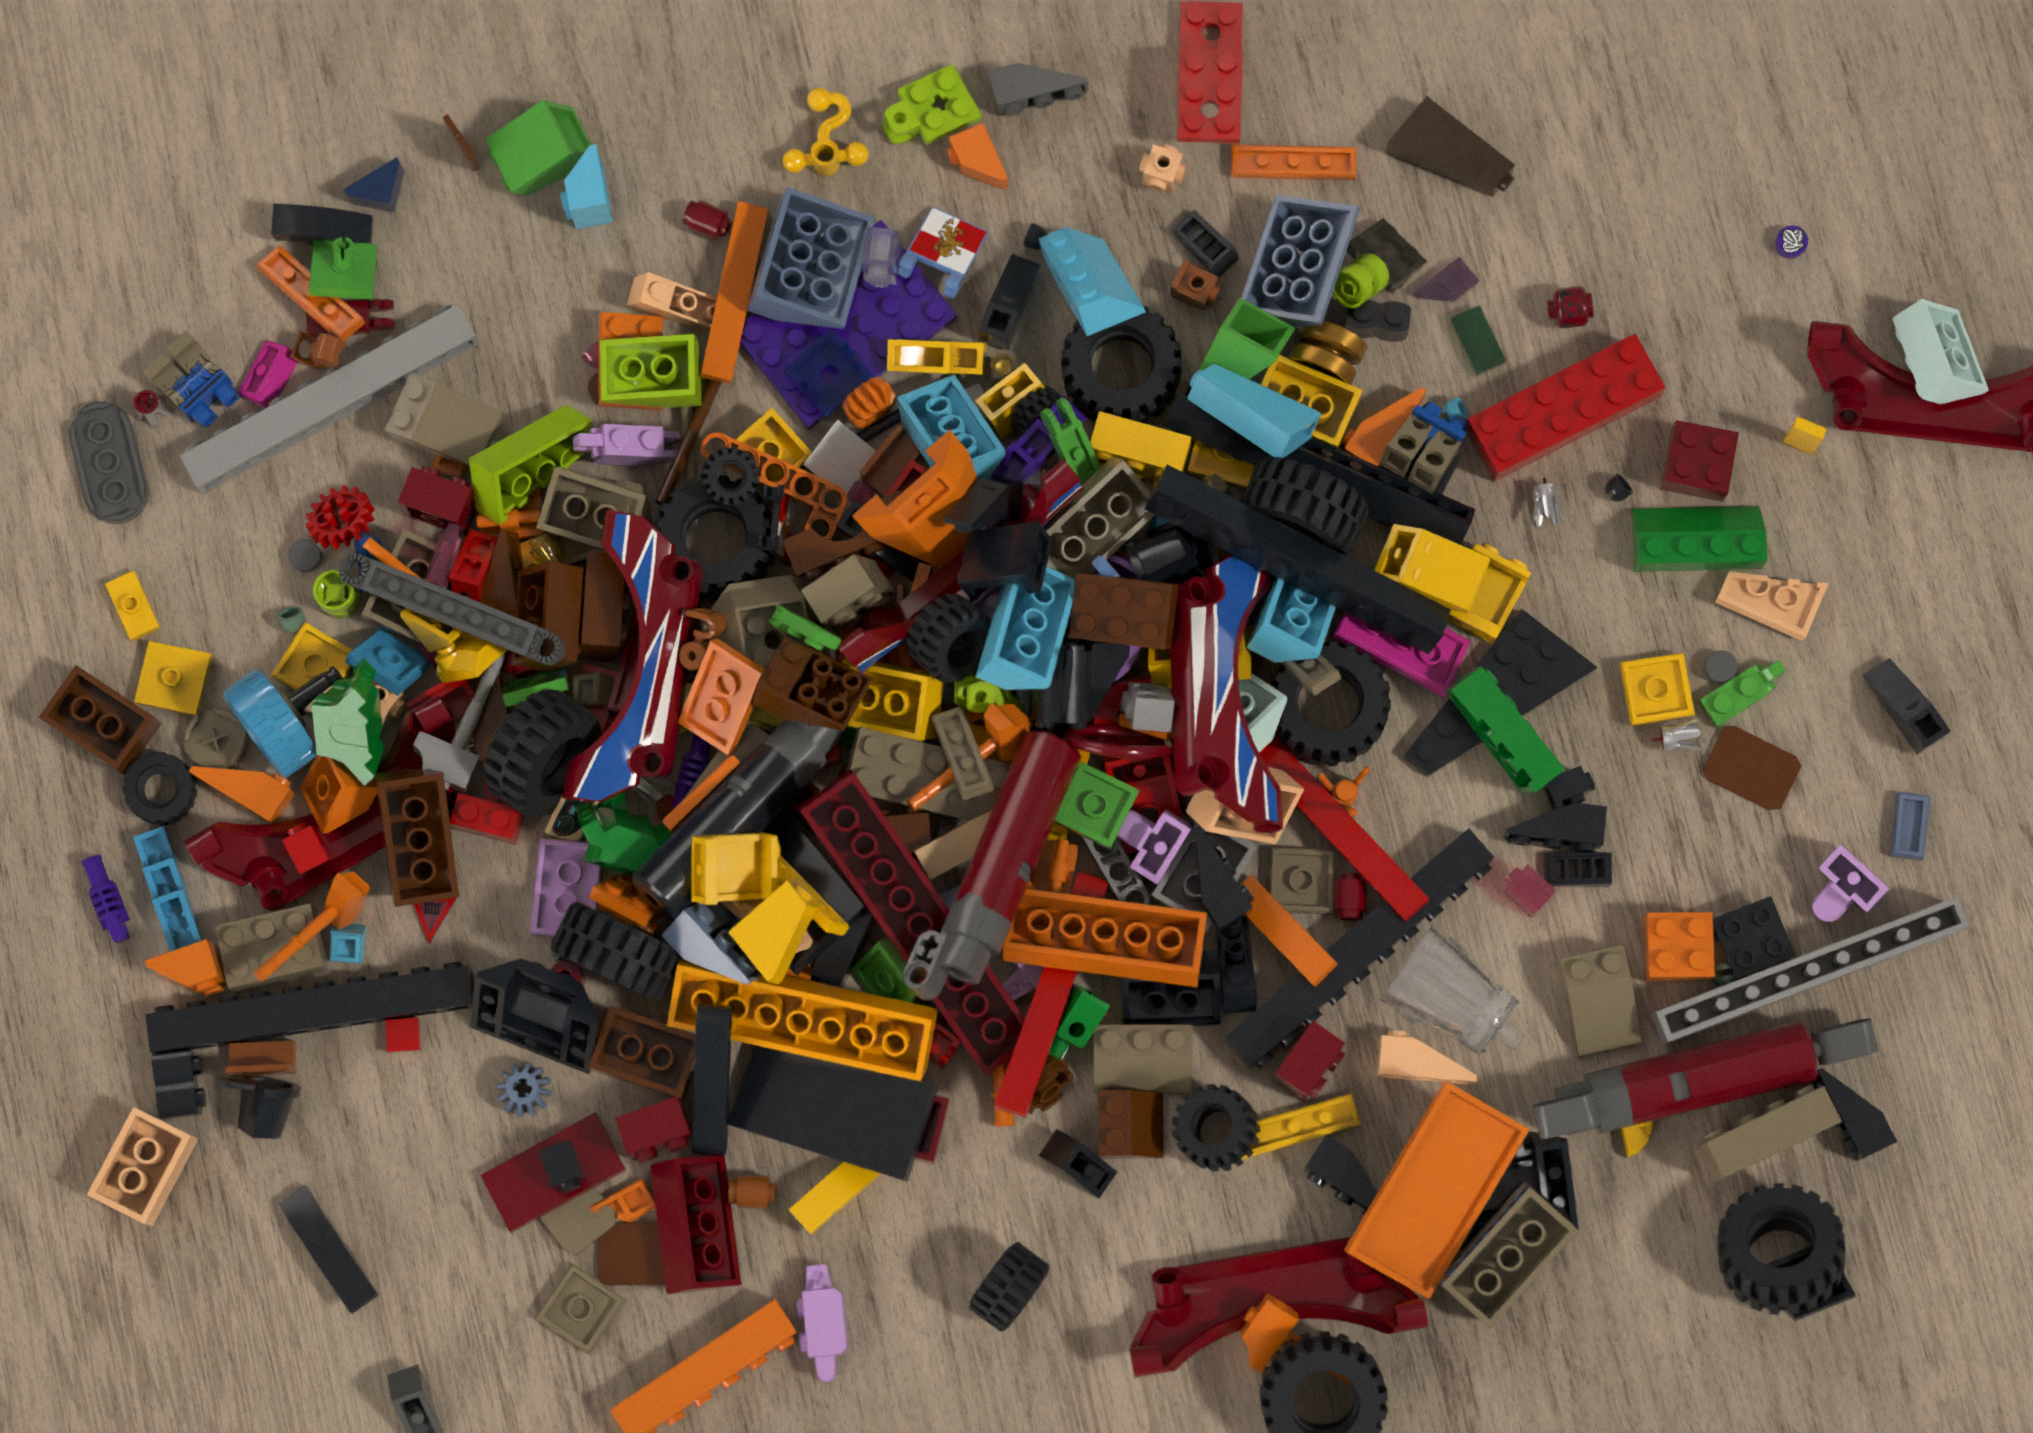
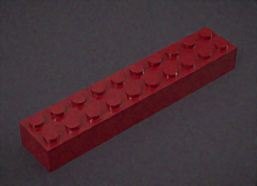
(906, 908)

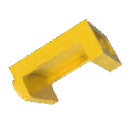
(1496, 595)
(734, 867)

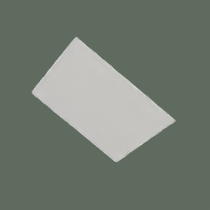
(840, 456)

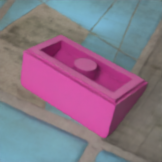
(268, 374)

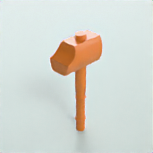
(1004, 731)
(341, 909)
(1269, 1329)

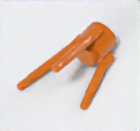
(1345, 791)

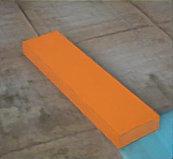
(1293, 162)
(294, 281)
(1288, 934)

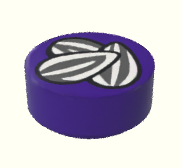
(1791, 242)

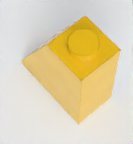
(776, 929)

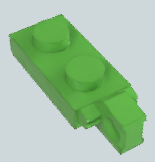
(801, 627)
(1741, 692)

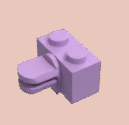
(1155, 841)
(1849, 883)

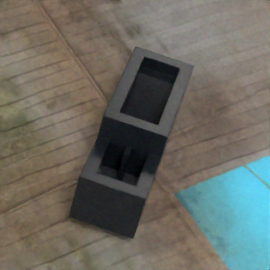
(313, 223)

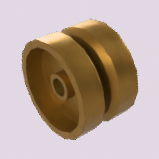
(1329, 350)

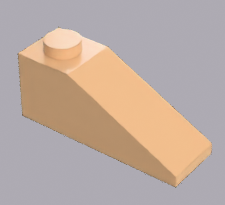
(1412, 1060)

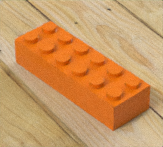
(1107, 937)

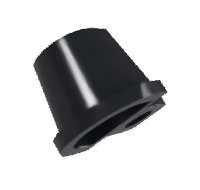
(1162, 557)
(263, 1104)

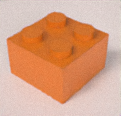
(1678, 947)

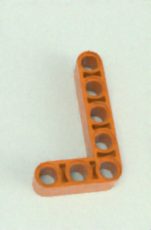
(790, 474)

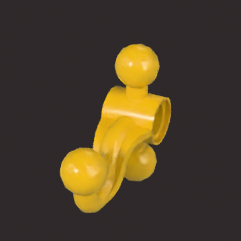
(855, 153)

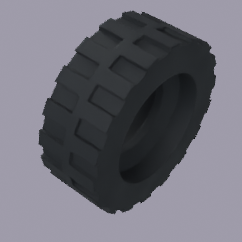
(135, 788)

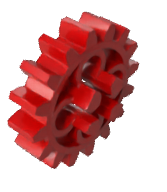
(354, 510)

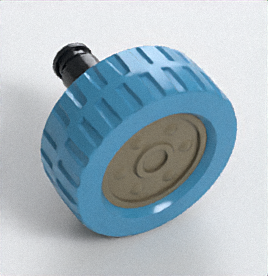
(276, 719)

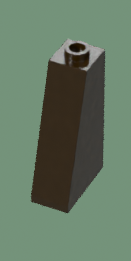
(1450, 149)

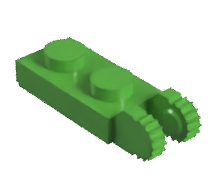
(1071, 440)

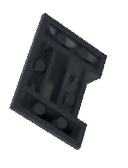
(536, 1011)
(1544, 1167)

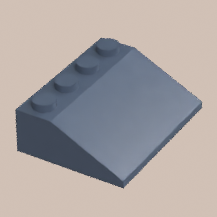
(1300, 259)
(810, 262)

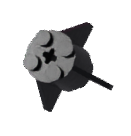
(1077, 685)

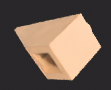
(672, 300)

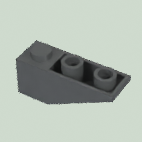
(1027, 86)

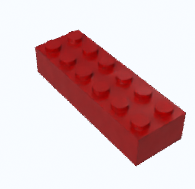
(1564, 407)

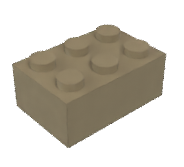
(849, 592)
(252, 940)

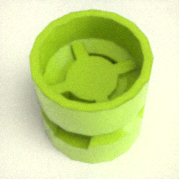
(1360, 280)
(335, 595)

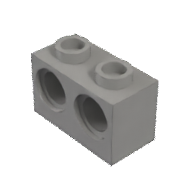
(1148, 706)

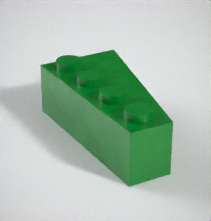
(1504, 730)

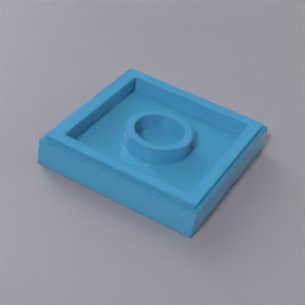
(394, 661)

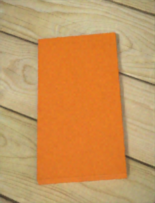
(1436, 1189)

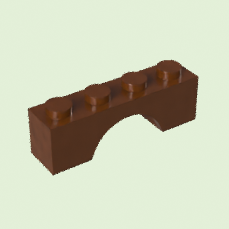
(813, 553)

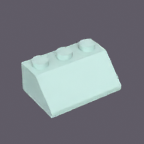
(1939, 352)
(1261, 708)

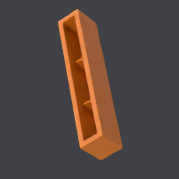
(706, 1370)

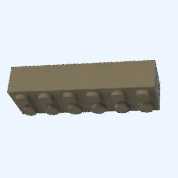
(898, 767)

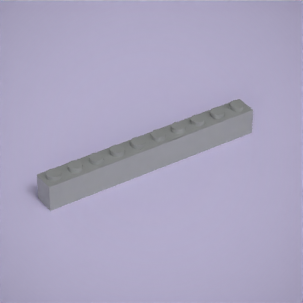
(328, 399)
(1810, 971)

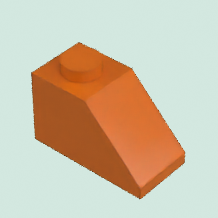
(977, 156)

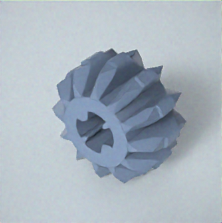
(533, 1081)

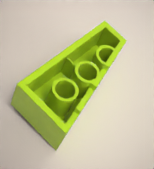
(523, 461)

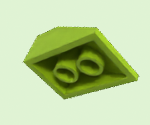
(651, 371)

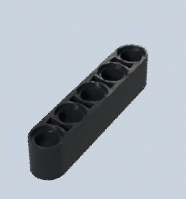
(711, 1079)

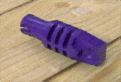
(694, 764)
(106, 899)

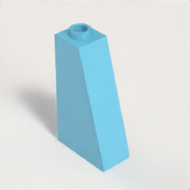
(1253, 410)

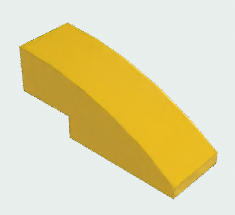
(937, 356)
(831, 1195)

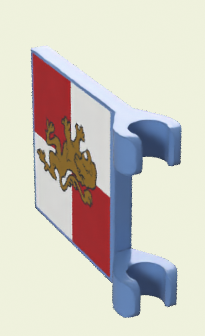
(944, 245)

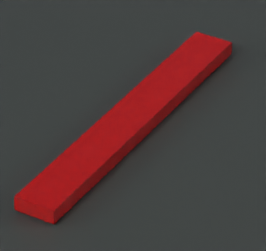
(1348, 836)
(1041, 1022)

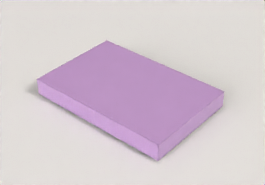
(561, 881)

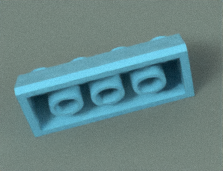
(1089, 279)
(944, 407)
(1290, 624)
(1027, 634)

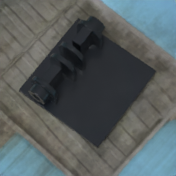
(1752, 937)

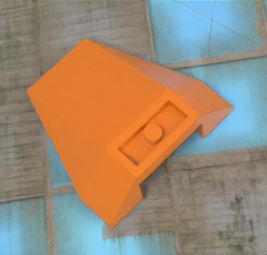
(916, 516)

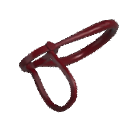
(1077, 740)

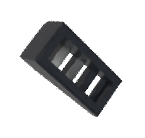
(1220, 257)
(1590, 857)

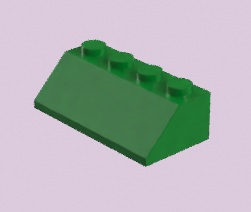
(1698, 539)

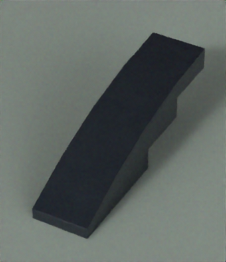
(328, 1249)

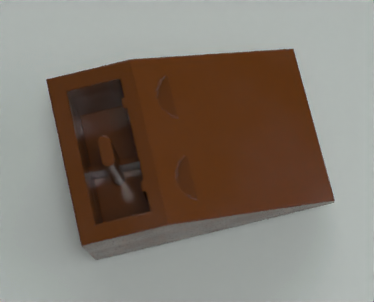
(810, 687)

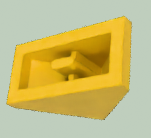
(430, 632)

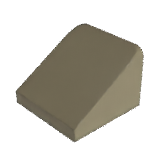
(592, 689)

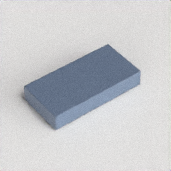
(1909, 826)

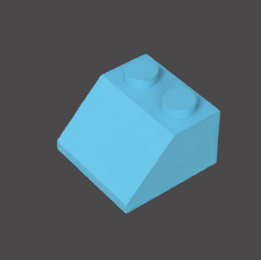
(586, 192)

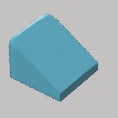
(347, 943)

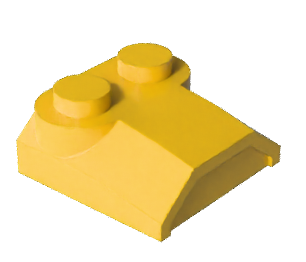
(777, 439)
(466, 658)

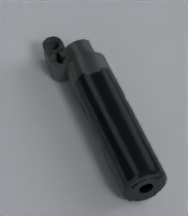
(739, 805)

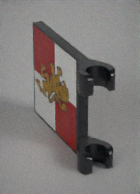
(782, 523)

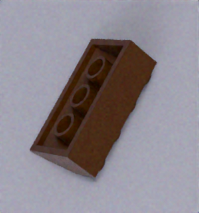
(416, 836)

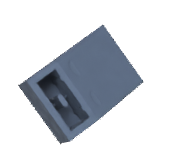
(703, 939)

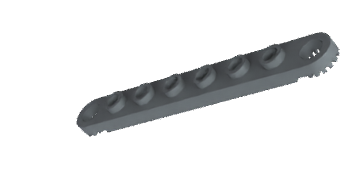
(452, 609)

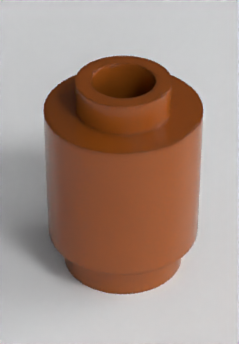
(751, 1191)

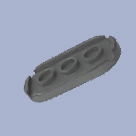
(109, 463)

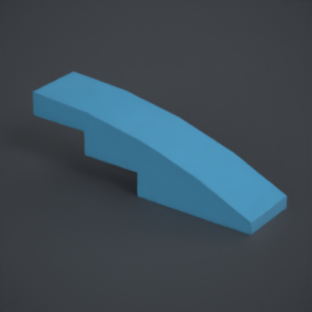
(167, 888)

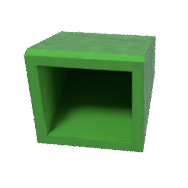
(538, 147)
(1248, 340)

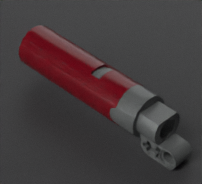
(998, 867)

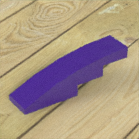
(1031, 450)

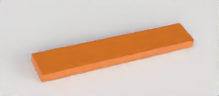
(734, 292)

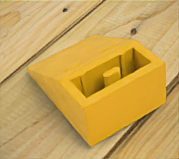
(1433, 566)

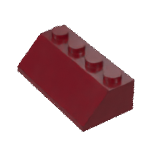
(695, 1224)

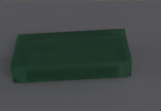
(1478, 340)

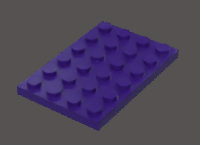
(900, 311)

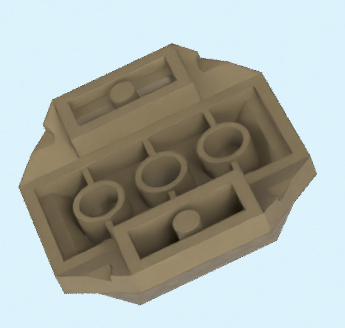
(748, 612)

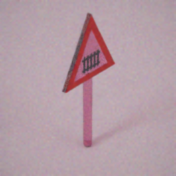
(433, 914)

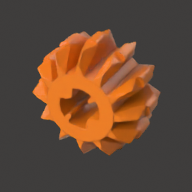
(869, 402)

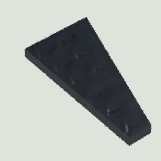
(1529, 668)

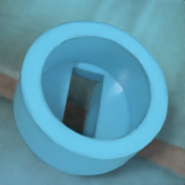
(1455, 408)

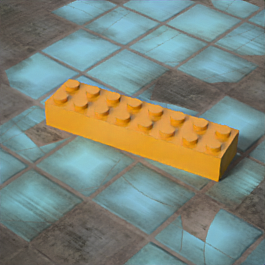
(812, 1020)

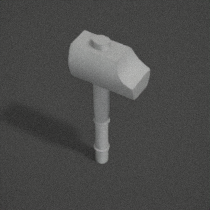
(453, 758)

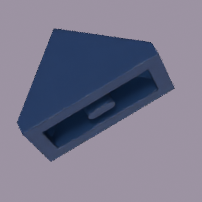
(379, 188)

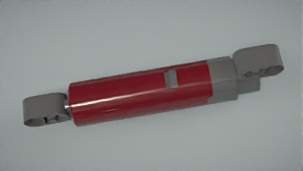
(1700, 1077)

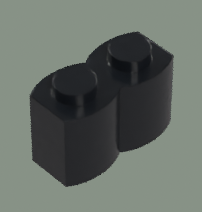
(1385, 320)
(177, 1084)

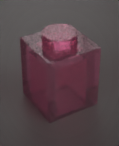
(1528, 890)

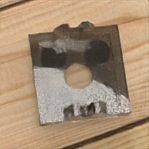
(1406, 259)

